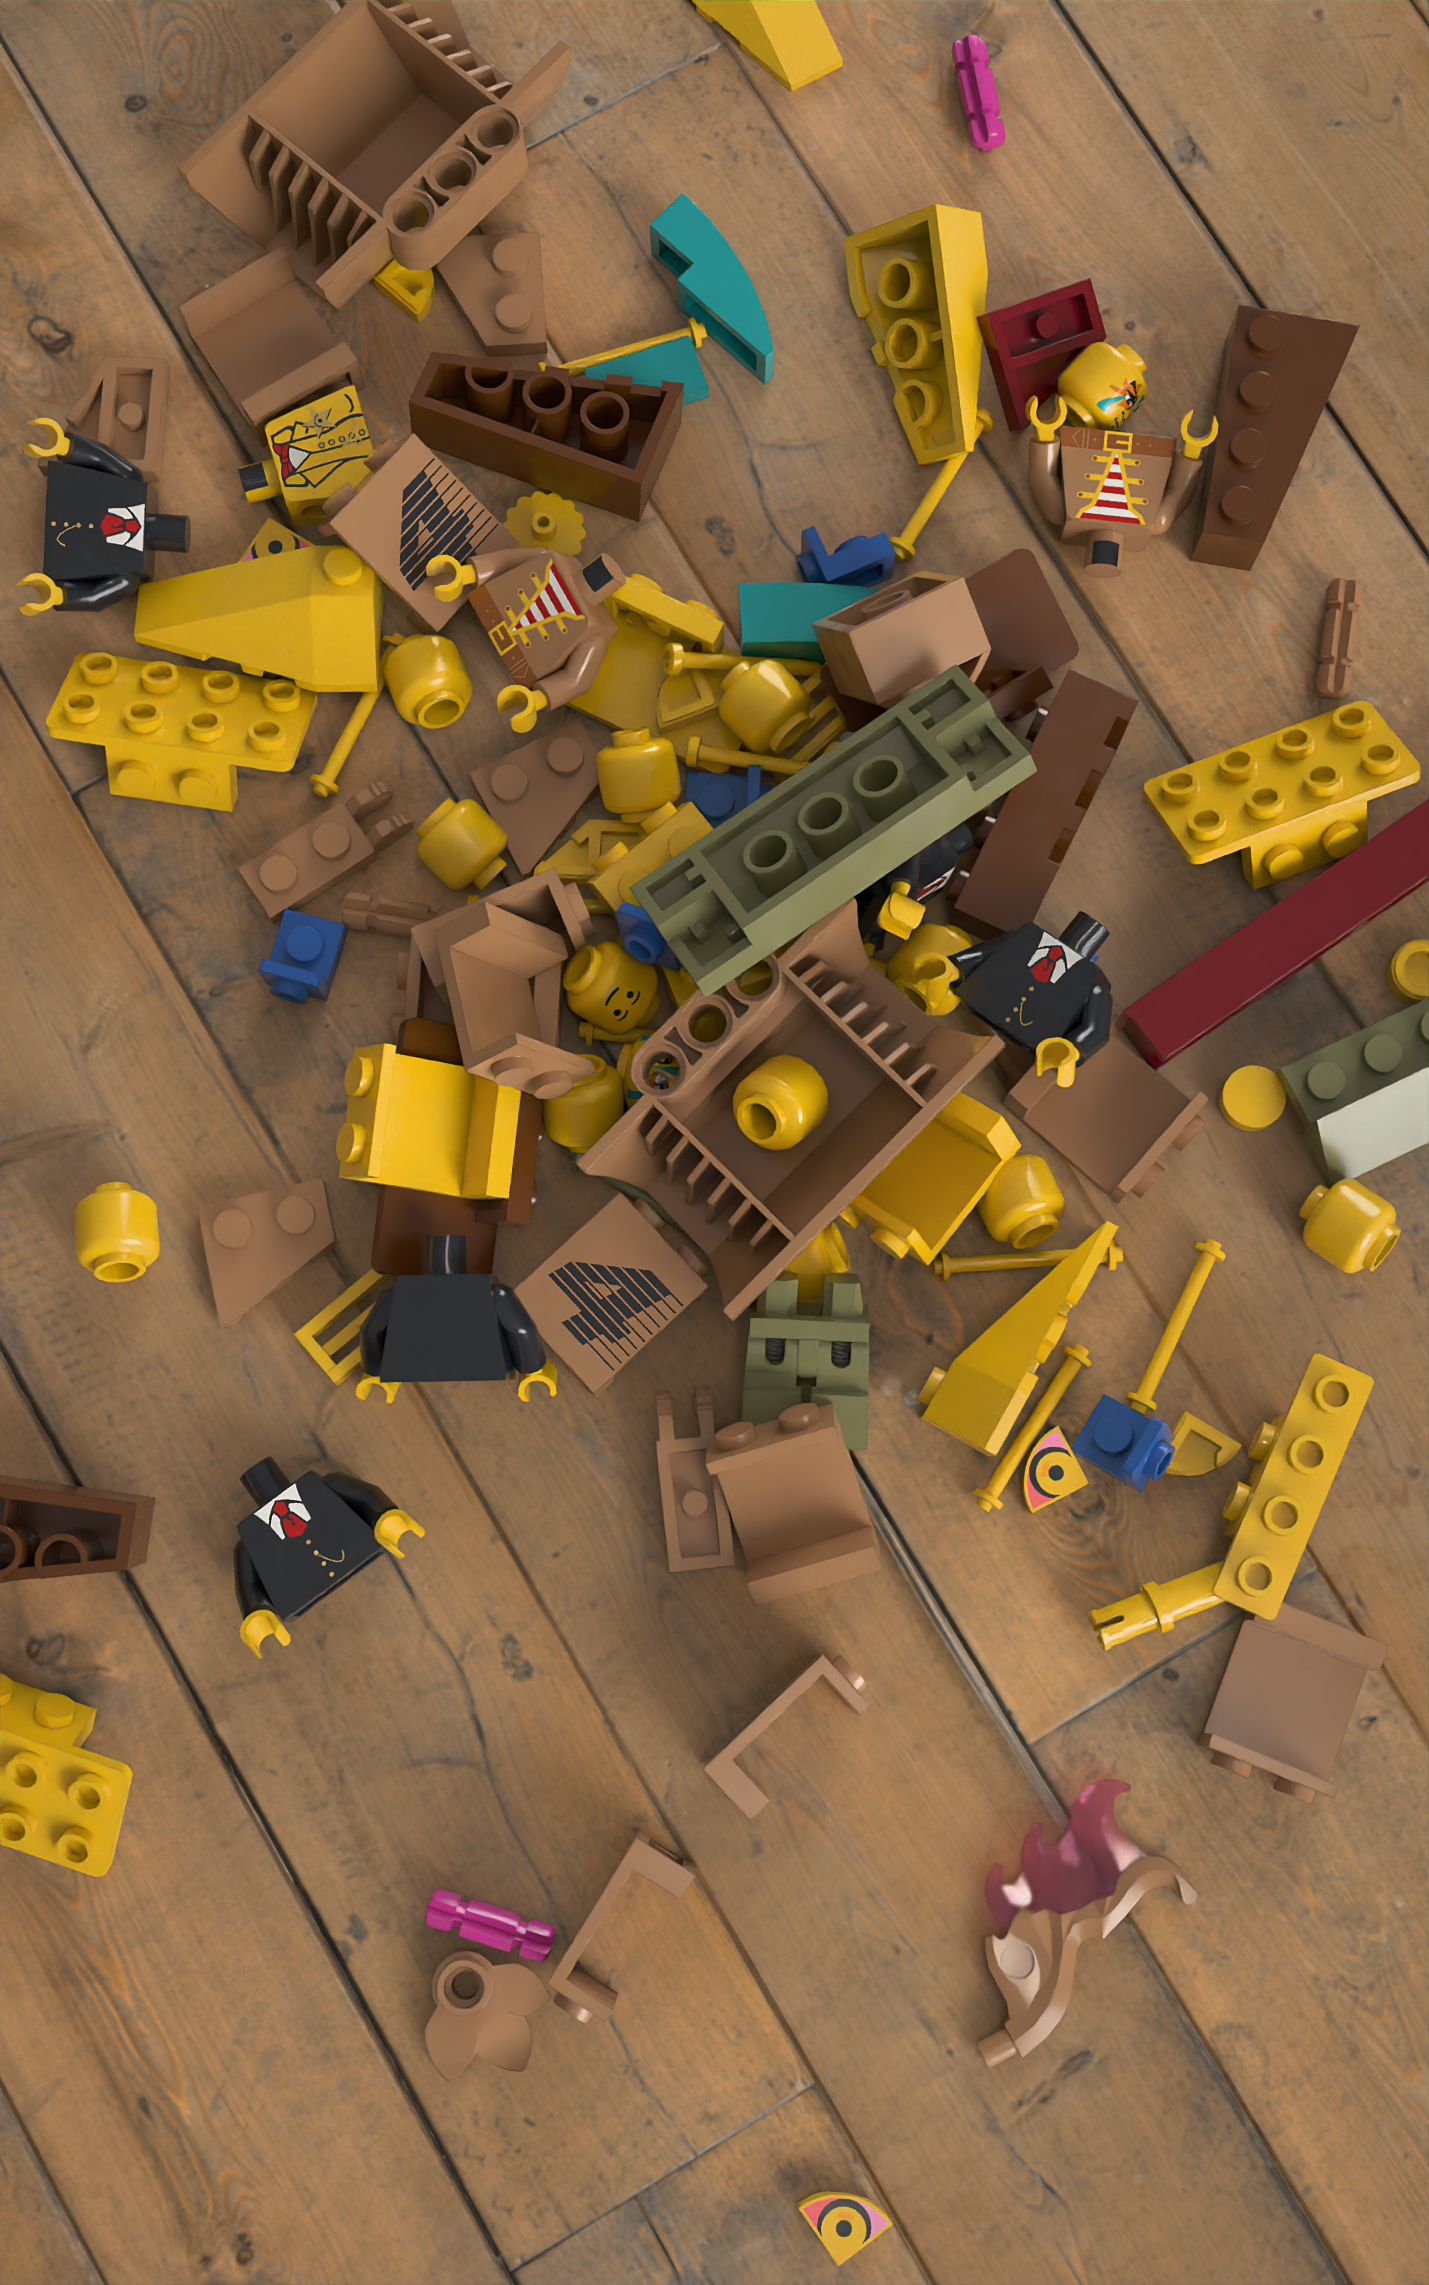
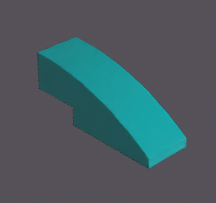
(713, 285)
(779, 616)

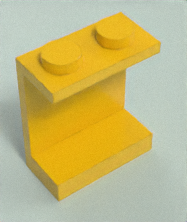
(426, 1126)
(934, 1181)

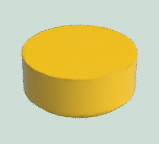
(1409, 972)
(1252, 1098)

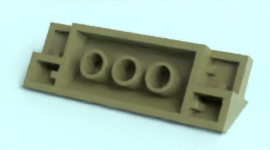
(832, 829)
(1364, 1095)

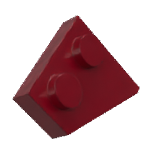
(1037, 342)

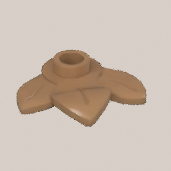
(487, 2022)

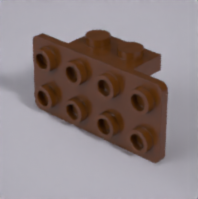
(1024, 635)
(411, 1215)

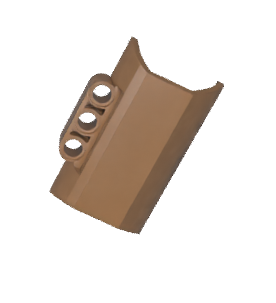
(374, 144)
(884, 1079)

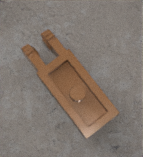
(323, 852)
(691, 1499)

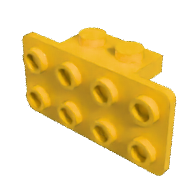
(633, 670)
(178, 727)
(1285, 796)
(52, 1792)

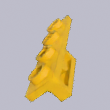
(1288, 1485)

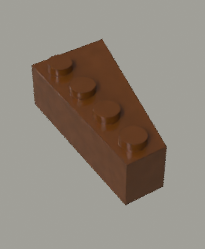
(1266, 408)
(550, 428)
(1043, 812)
(69, 1529)

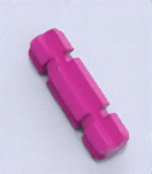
(978, 93)
(490, 1925)

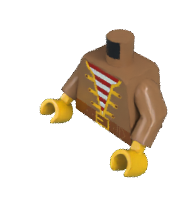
(1111, 485)
(542, 619)

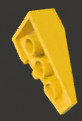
(921, 295)
(287, 613)

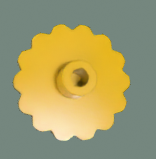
(546, 523)

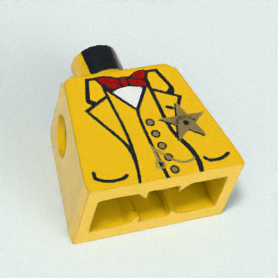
(312, 456)

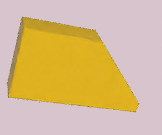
(586, 845)

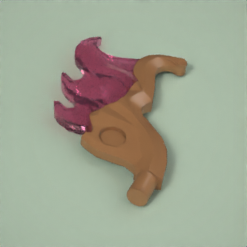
(1058, 1901)

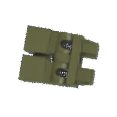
(806, 1363)

